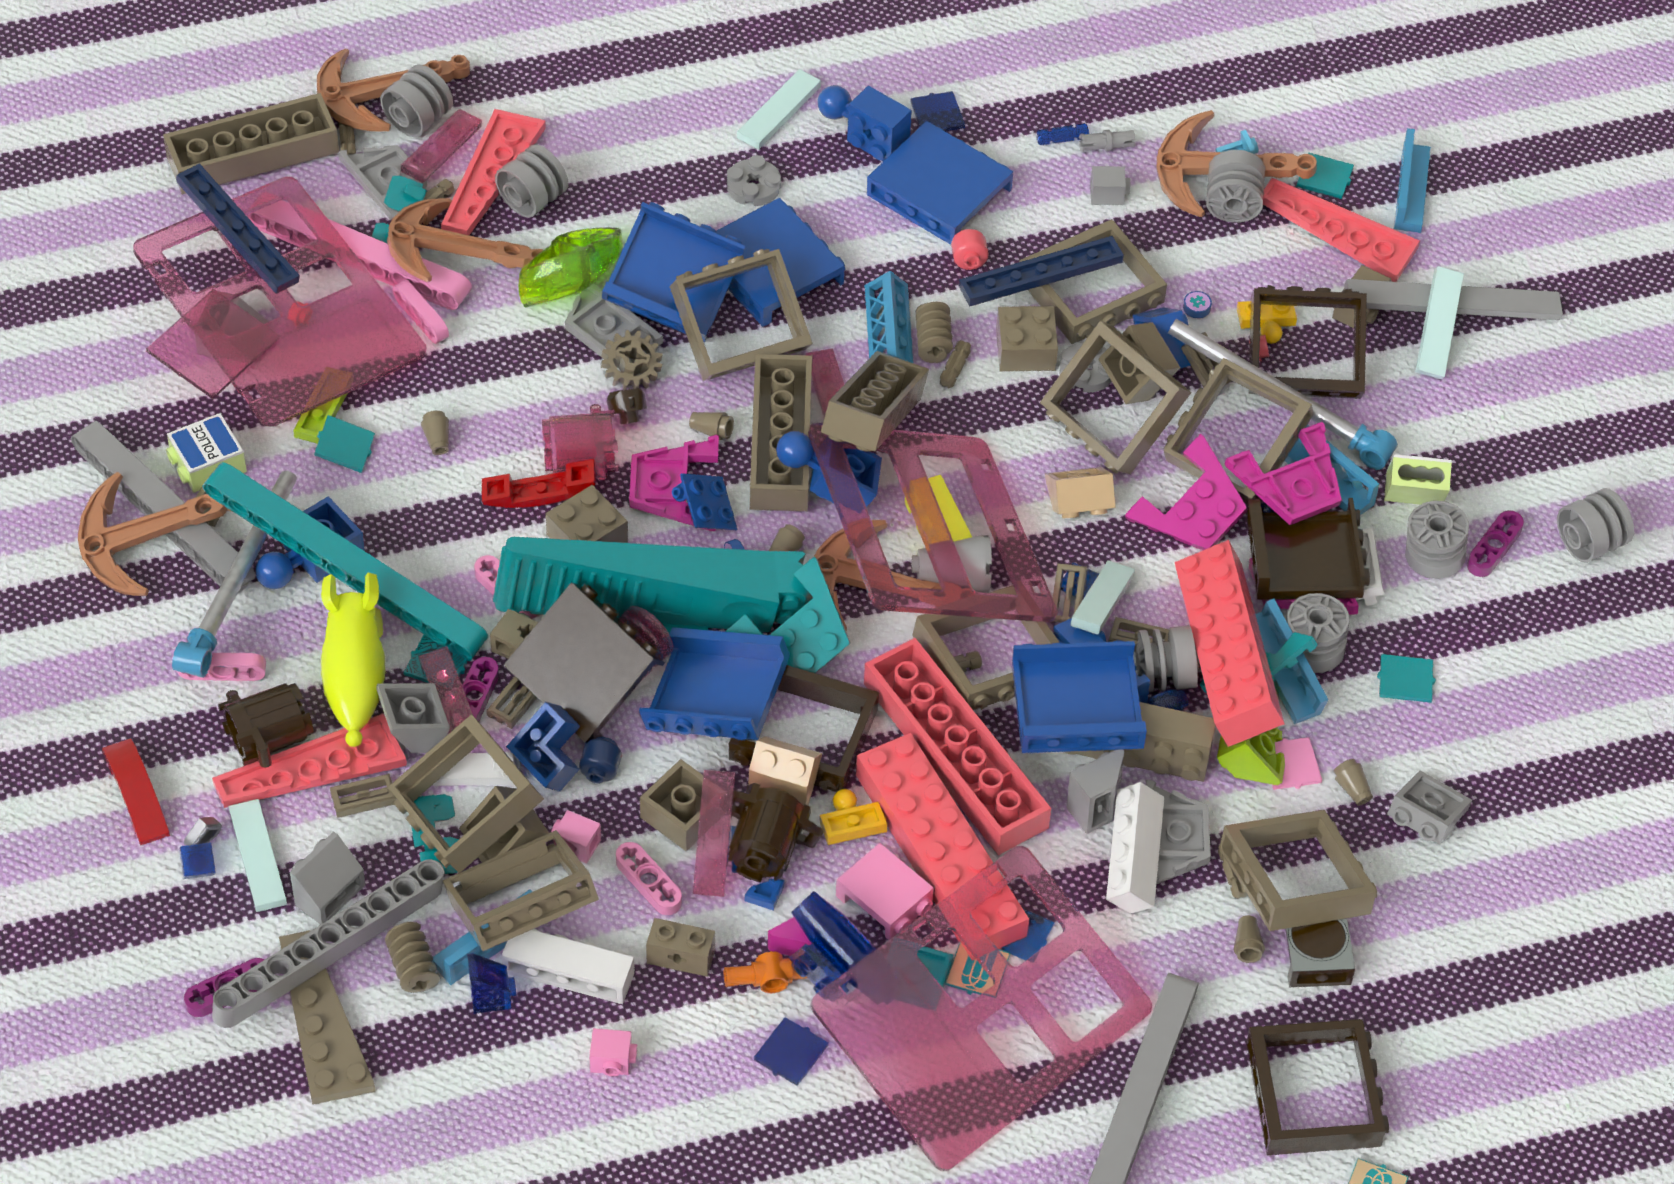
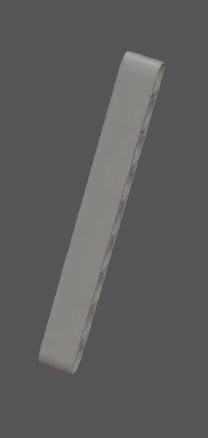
(151, 495)
(323, 954)
(1144, 1081)

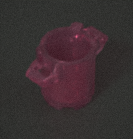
(580, 439)

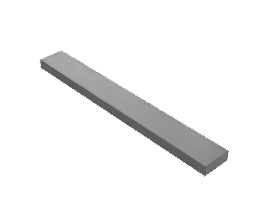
(1472, 300)

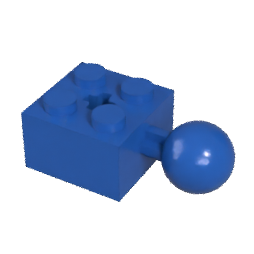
(874, 119)
(796, 451)
(275, 569)

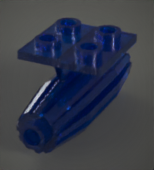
(834, 943)

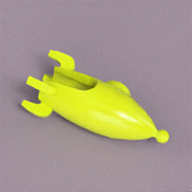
(352, 655)

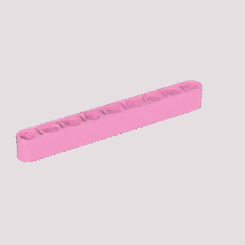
(445, 288)

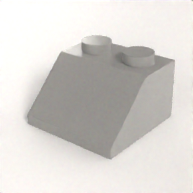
(414, 714)

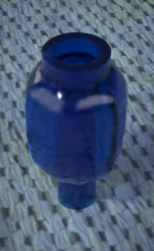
(1170, 699)

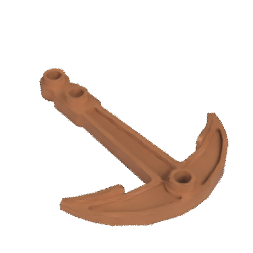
(342, 96)
(1176, 161)
(408, 233)
(94, 532)
(834, 554)

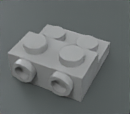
(1428, 807)

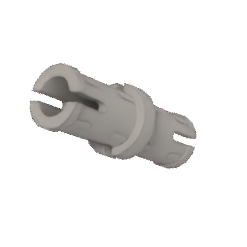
(1107, 140)

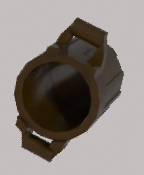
(265, 722)
(768, 831)

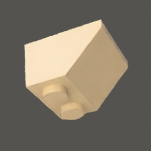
(1081, 491)
(784, 768)

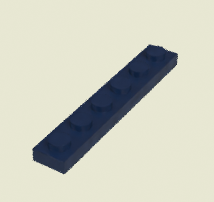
(237, 228)
(1041, 271)

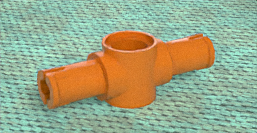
(768, 972)

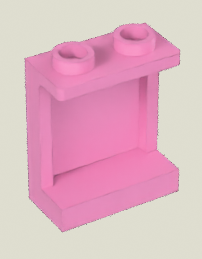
(886, 890)

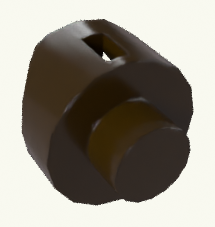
(627, 404)

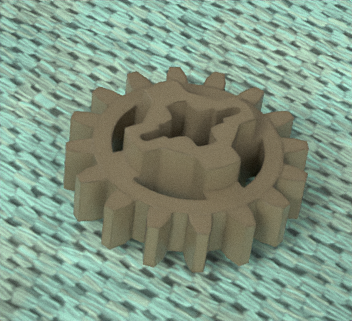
(618, 357)

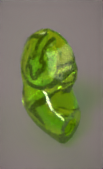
(569, 265)

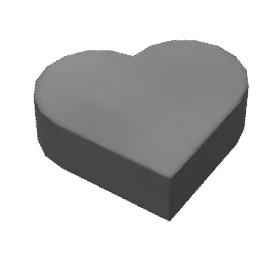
(203, 831)

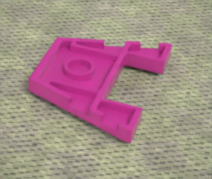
(659, 471)
(1297, 488)
(1203, 511)

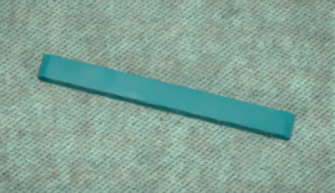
(344, 560)

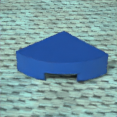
(765, 893)

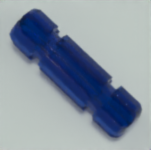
(1061, 134)

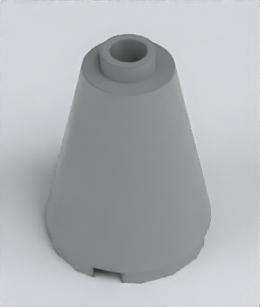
(975, 557)

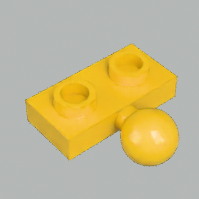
(1271, 319)
(851, 820)

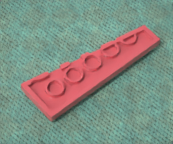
(501, 142)
(1355, 235)
(314, 764)

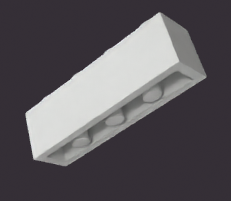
(1135, 848)
(570, 965)

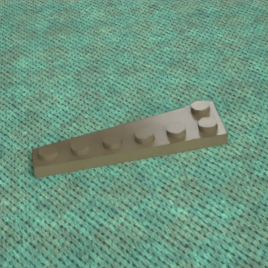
(327, 1042)

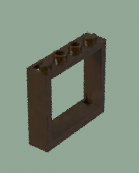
(1318, 298)
(829, 692)
(1324, 1138)

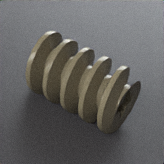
(933, 331)
(411, 957)

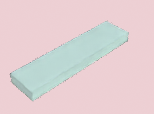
(778, 109)
(1439, 322)
(1102, 597)
(257, 855)

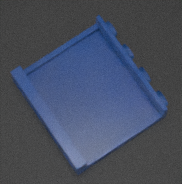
(937, 181)
(658, 252)
(803, 253)
(717, 684)
(1077, 697)

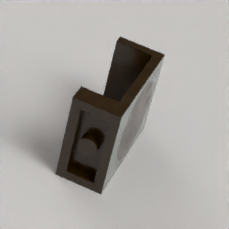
(1320, 954)

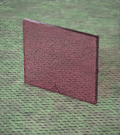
(212, 343)

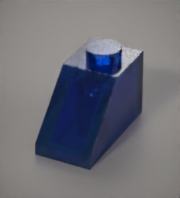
(489, 984)

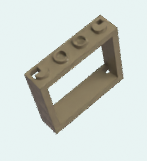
(737, 265)
(1115, 311)
(1205, 397)
(1153, 426)
(928, 631)
(438, 763)
(531, 909)
(1305, 910)

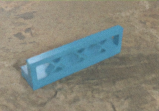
(1412, 185)
(894, 318)
(1348, 482)
(1295, 686)
(453, 961)

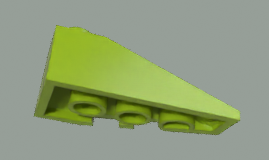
(1254, 758)

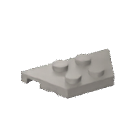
(375, 170)
(598, 320)
(1183, 834)

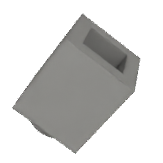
(1108, 185)

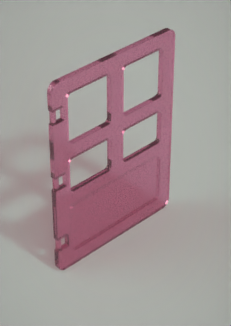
(321, 345)
(927, 1051)

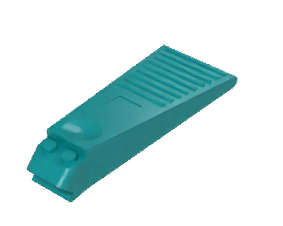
(668, 581)

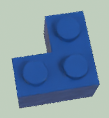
(1163, 320)
(540, 746)

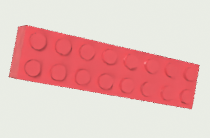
(1228, 644)
(958, 746)
(936, 833)

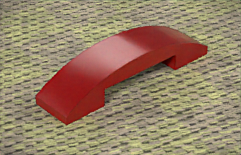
(538, 490)
(136, 791)

